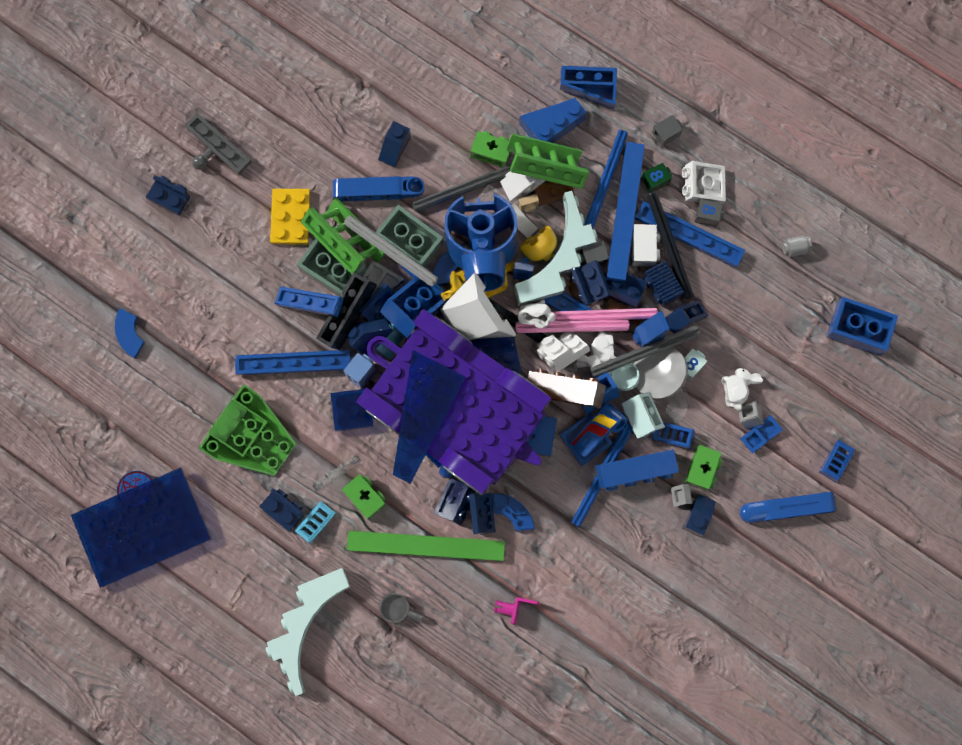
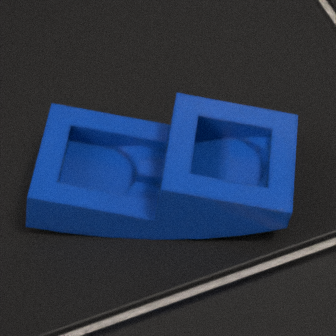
(761, 434)

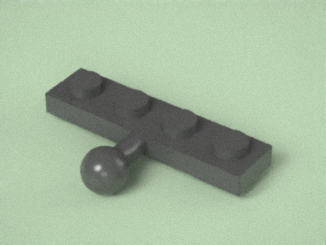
(217, 145)

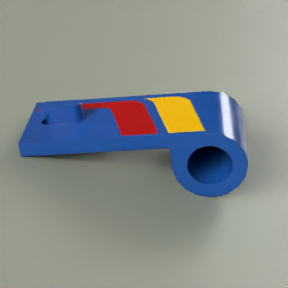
(604, 422)

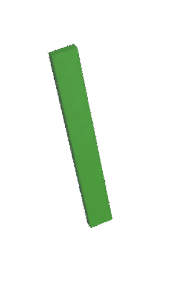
(426, 545)

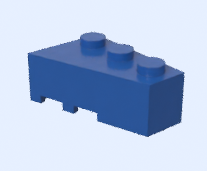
(590, 83)

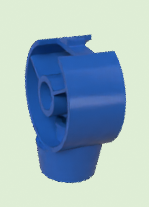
(481, 233)

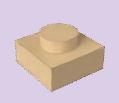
(528, 203)

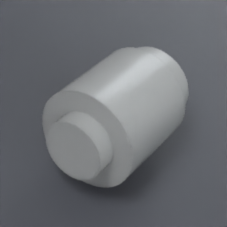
(797, 246)

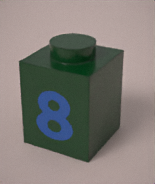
(657, 177)

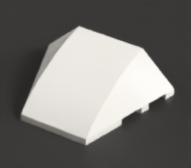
(473, 313)

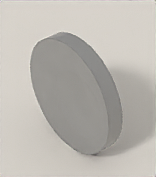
(662, 373)

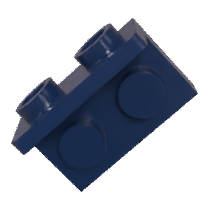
(168, 195)
(591, 283)
(630, 291)
(373, 306)
(454, 502)
(281, 509)
(482, 514)

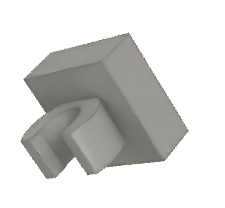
(682, 495)

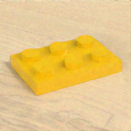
(286, 216)

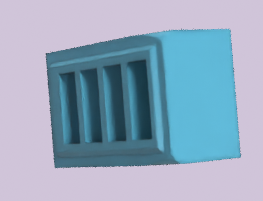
(300, 530)

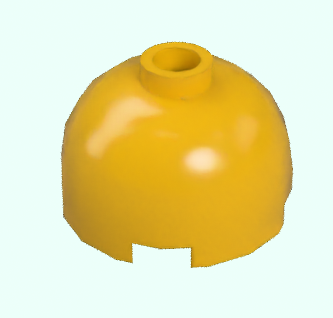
(540, 245)

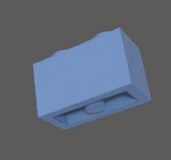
(360, 370)

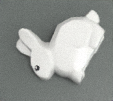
(536, 314)
(601, 351)
(737, 387)

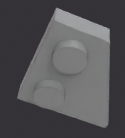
(380, 275)

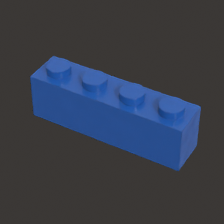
(637, 469)

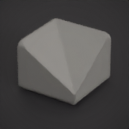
(751, 415)

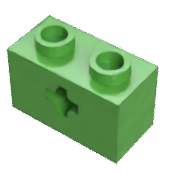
(484, 142)
(695, 475)
(367, 507)

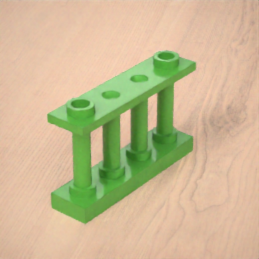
(546, 161)
(334, 242)

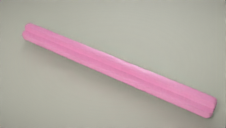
(615, 314)
(575, 326)

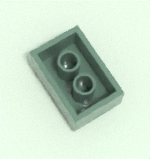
(411, 236)
(325, 268)

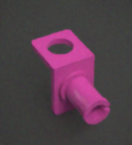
(512, 609)

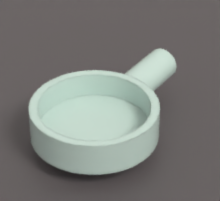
(626, 377)

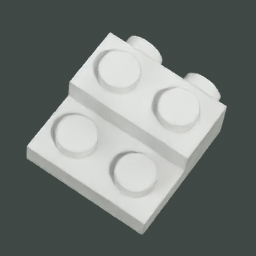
(704, 182)
(562, 350)

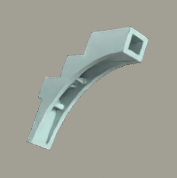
(548, 281)
(297, 621)

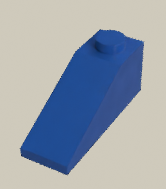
(651, 330)

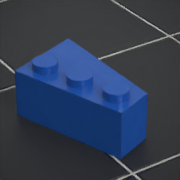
(553, 121)

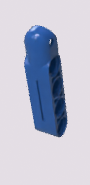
(377, 188)
(788, 507)

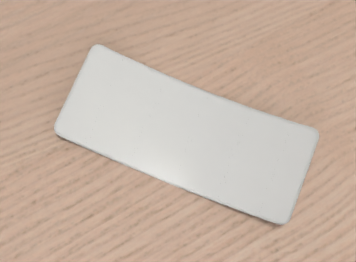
(524, 225)

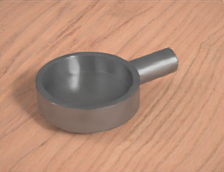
(395, 609)

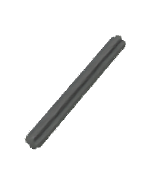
(461, 189)
(645, 351)

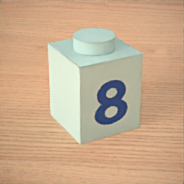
(695, 361)

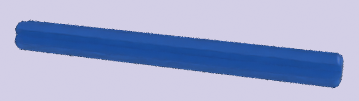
(606, 178)
(594, 488)

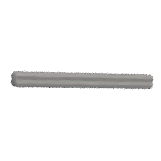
(391, 250)

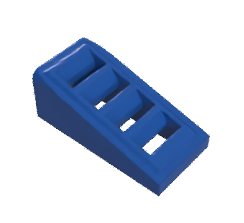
(688, 445)
(835, 477)

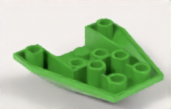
(249, 435)

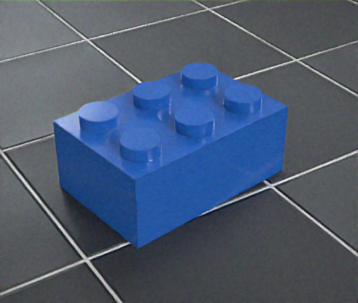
(408, 303)
(862, 326)

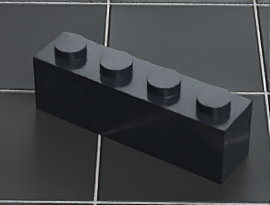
(355, 296)

